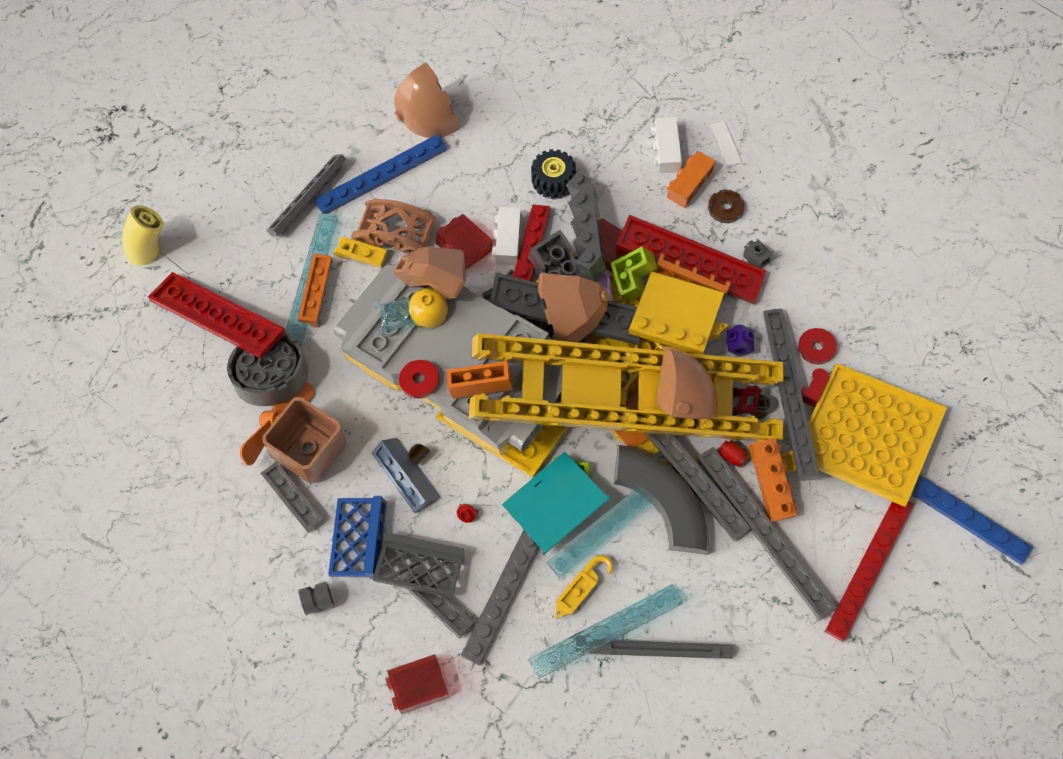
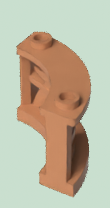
(369, 231)

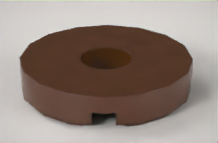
(723, 215)

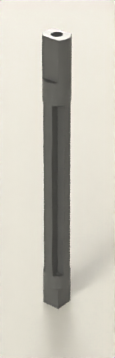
(666, 649)

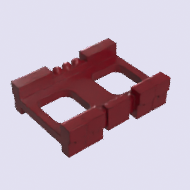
(743, 394)

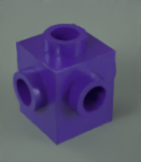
(740, 340)

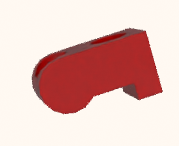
(817, 383)

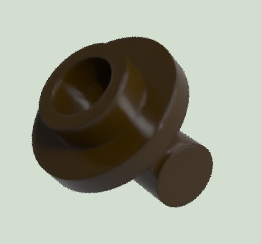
(418, 453)

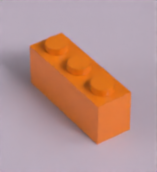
(690, 179)
(479, 379)

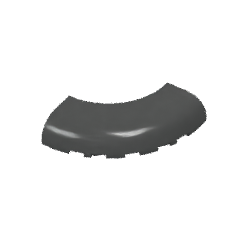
(668, 494)

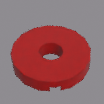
(820, 336)
(414, 369)

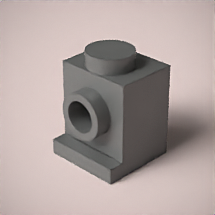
(757, 253)

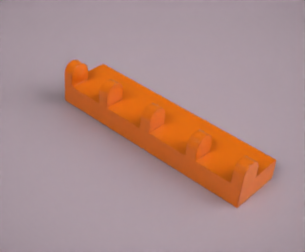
(675, 271)
(315, 289)

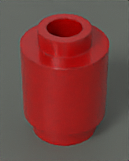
(733, 453)

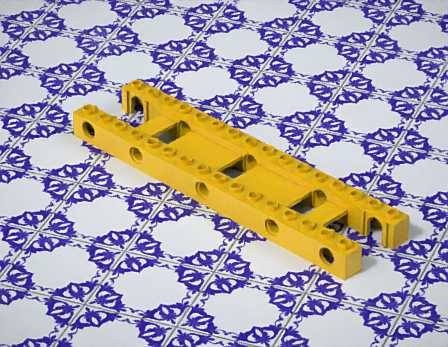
(594, 389)

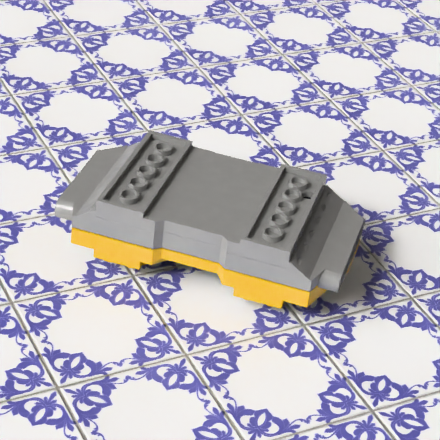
(446, 348)

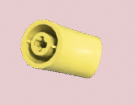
(142, 235)

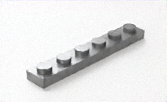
(311, 190)

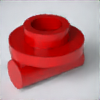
(467, 513)

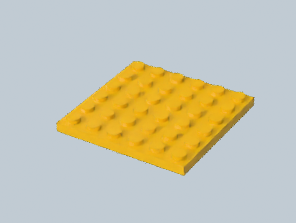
(873, 433)

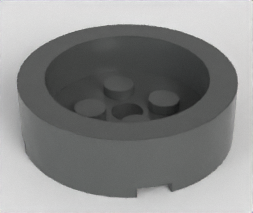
(275, 381)

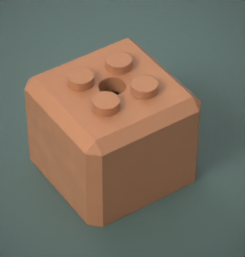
(297, 427)

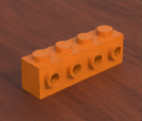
(772, 479)

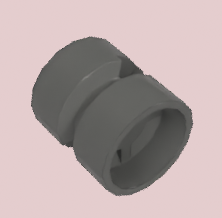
(316, 598)

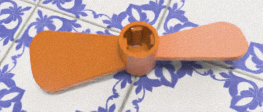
(254, 444)

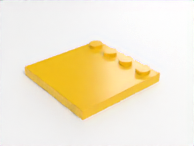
(676, 313)

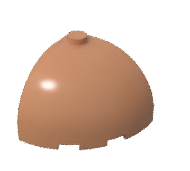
(424, 105)
(685, 387)

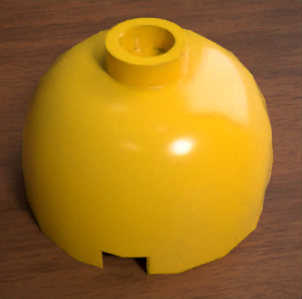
(428, 308)

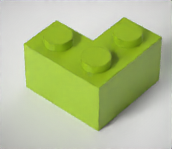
(630, 270)

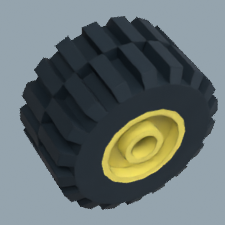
(552, 172)

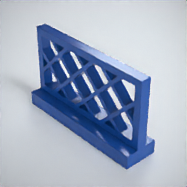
(374, 536)

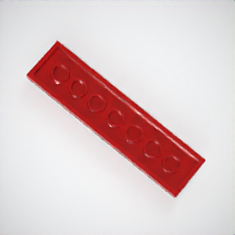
(744, 277)
(217, 315)

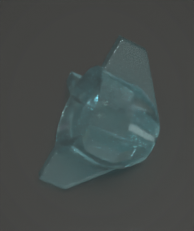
(393, 315)

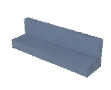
(404, 474)

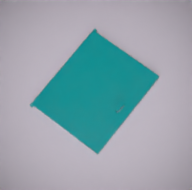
(556, 504)

